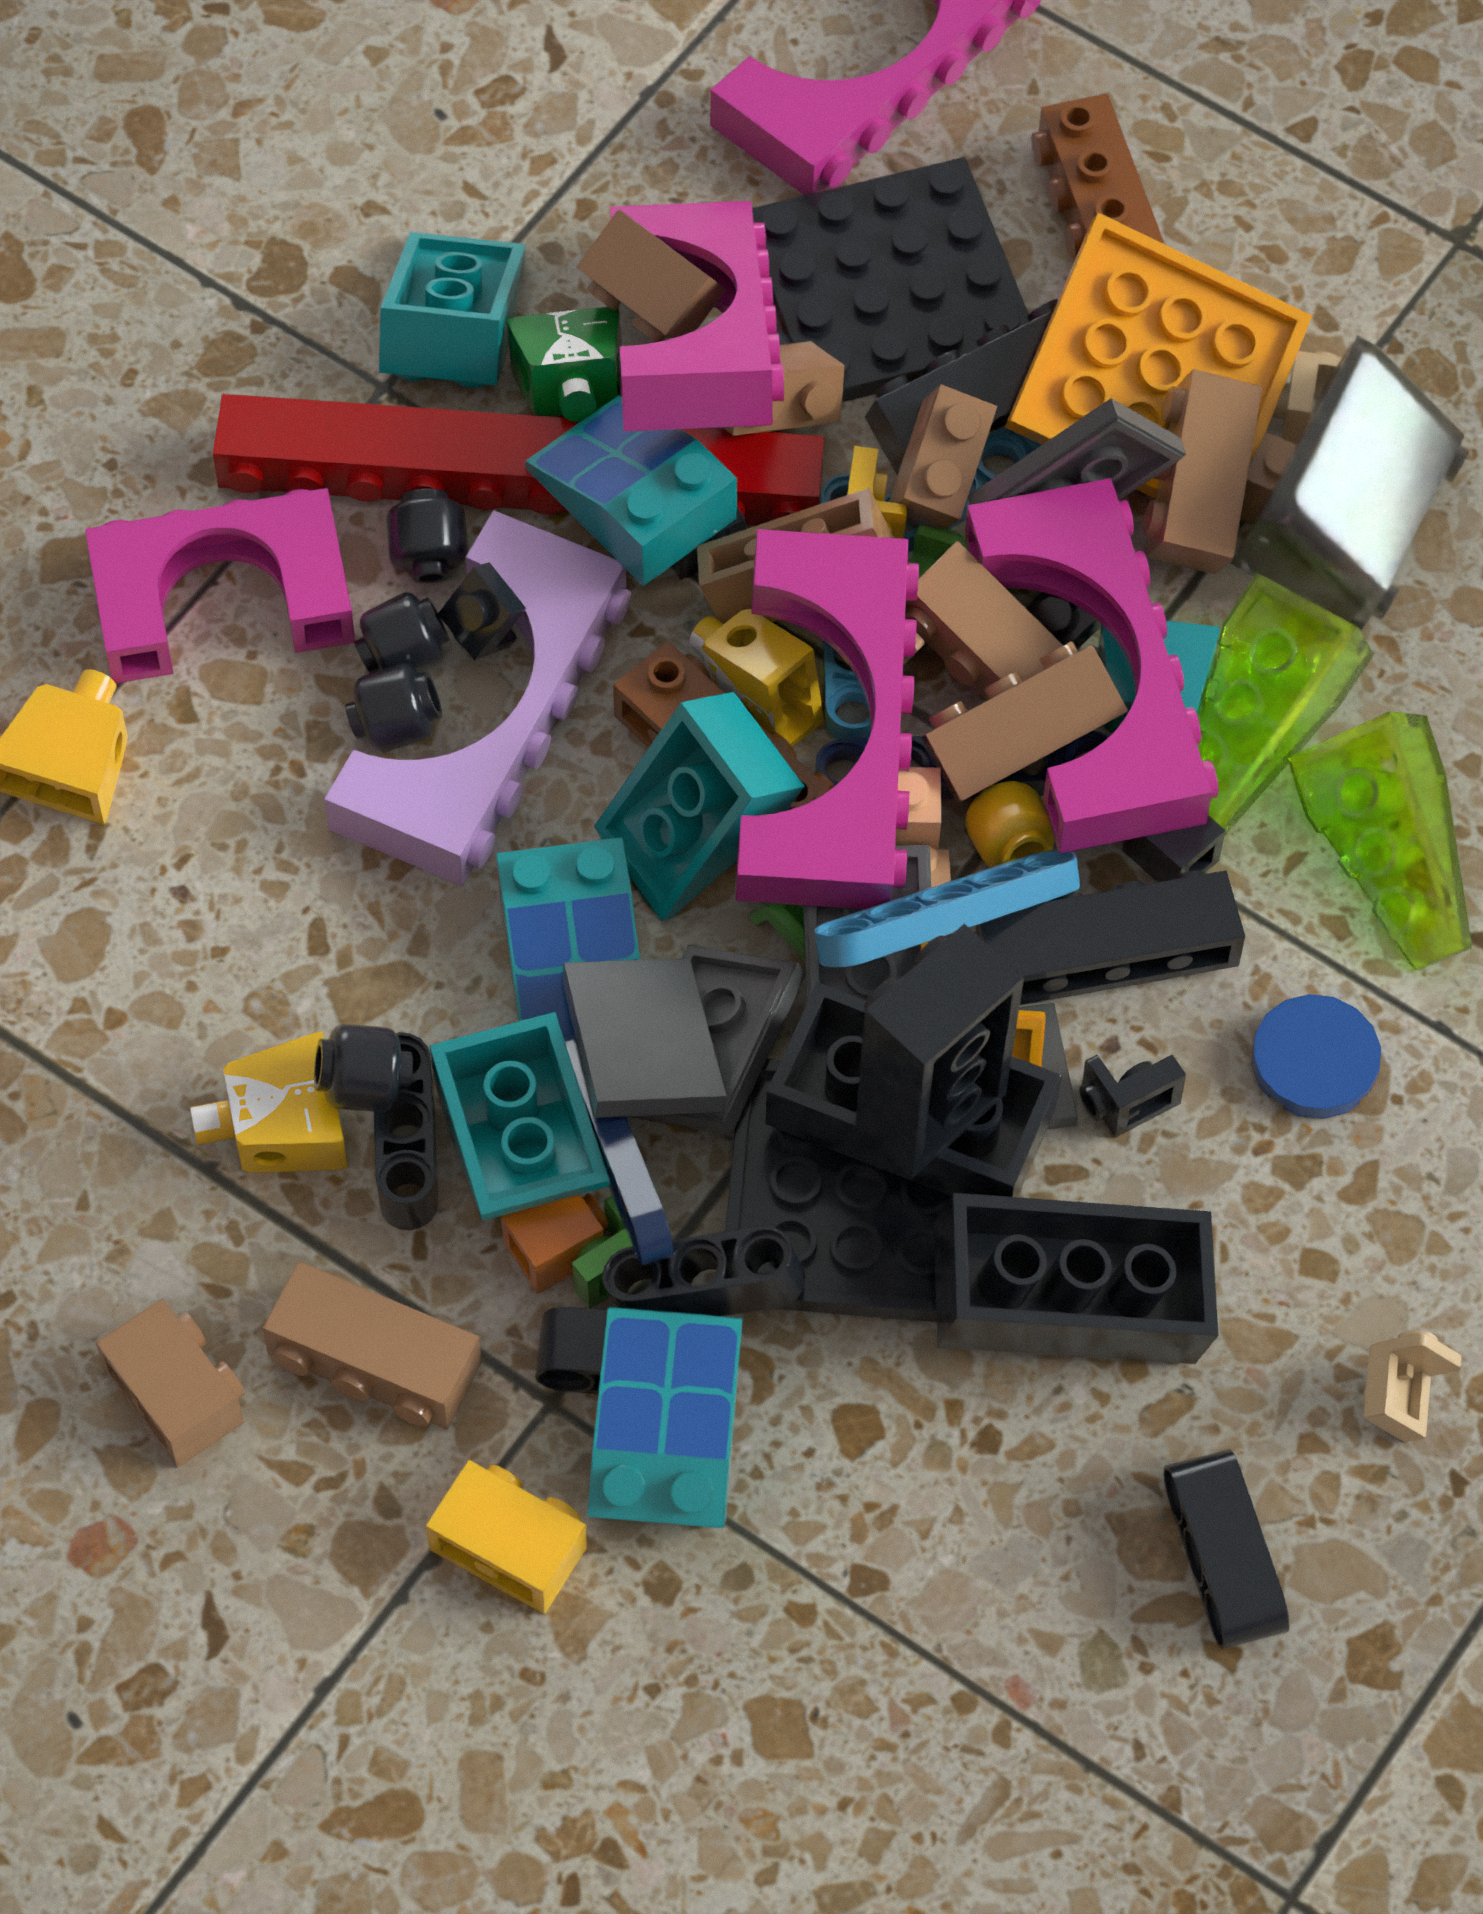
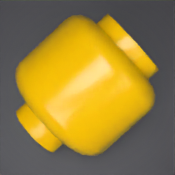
(1008, 823)

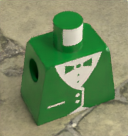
(566, 360)

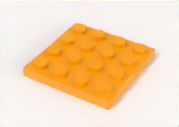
(1140, 323)

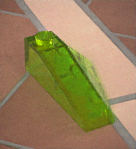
(1271, 689)
(1390, 820)

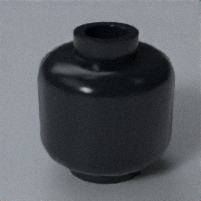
(427, 535)
(402, 633)
(394, 707)
(362, 1068)

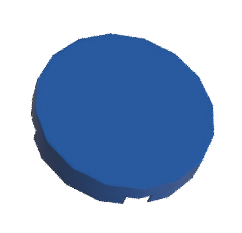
(1316, 1056)

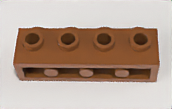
(1090, 168)
(666, 678)

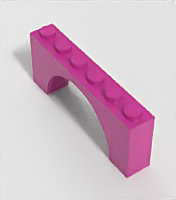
(821, 128)
(730, 366)
(1081, 550)
(843, 842)

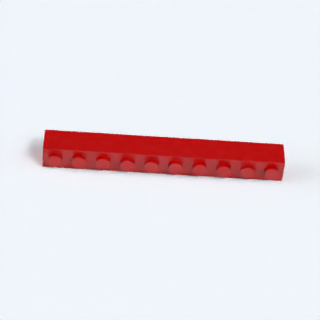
(469, 454)

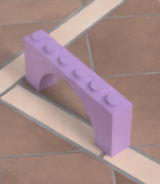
(447, 806)

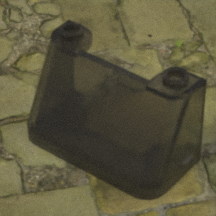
(1354, 488)

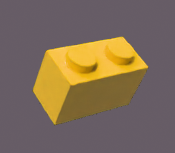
(507, 1534)

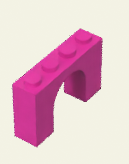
(145, 558)

